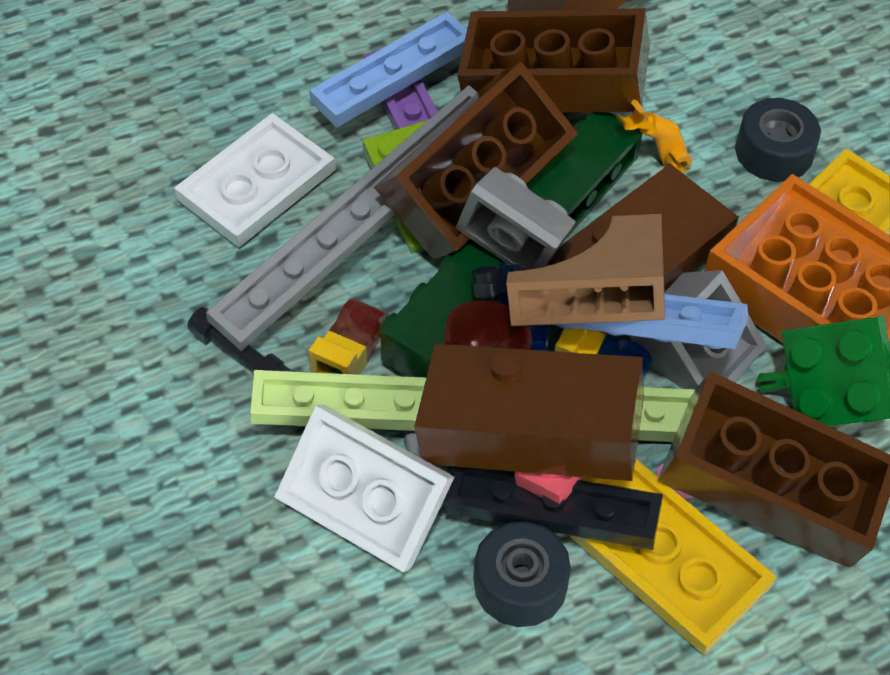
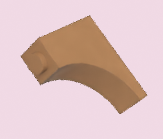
(606, 283)

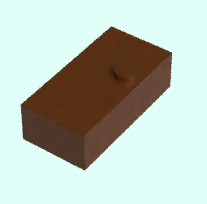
(577, 56)
(503, 127)
(690, 223)
(532, 411)
(779, 470)

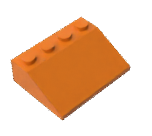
(805, 261)

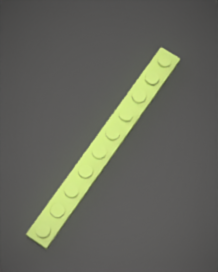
(395, 401)

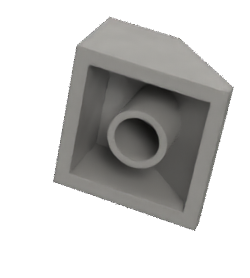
(514, 221)
(689, 363)

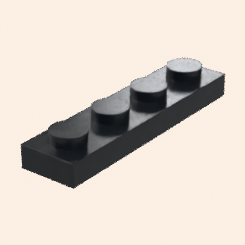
(589, 511)

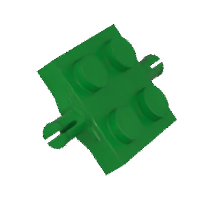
(836, 371)

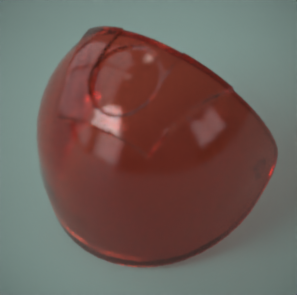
(485, 326)

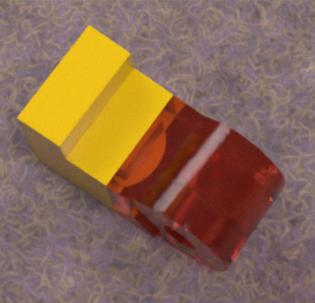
(349, 340)

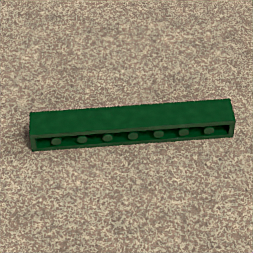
(573, 179)

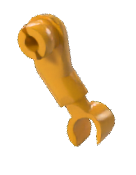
(663, 131)

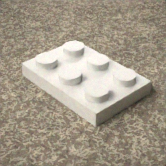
(255, 179)
(364, 487)

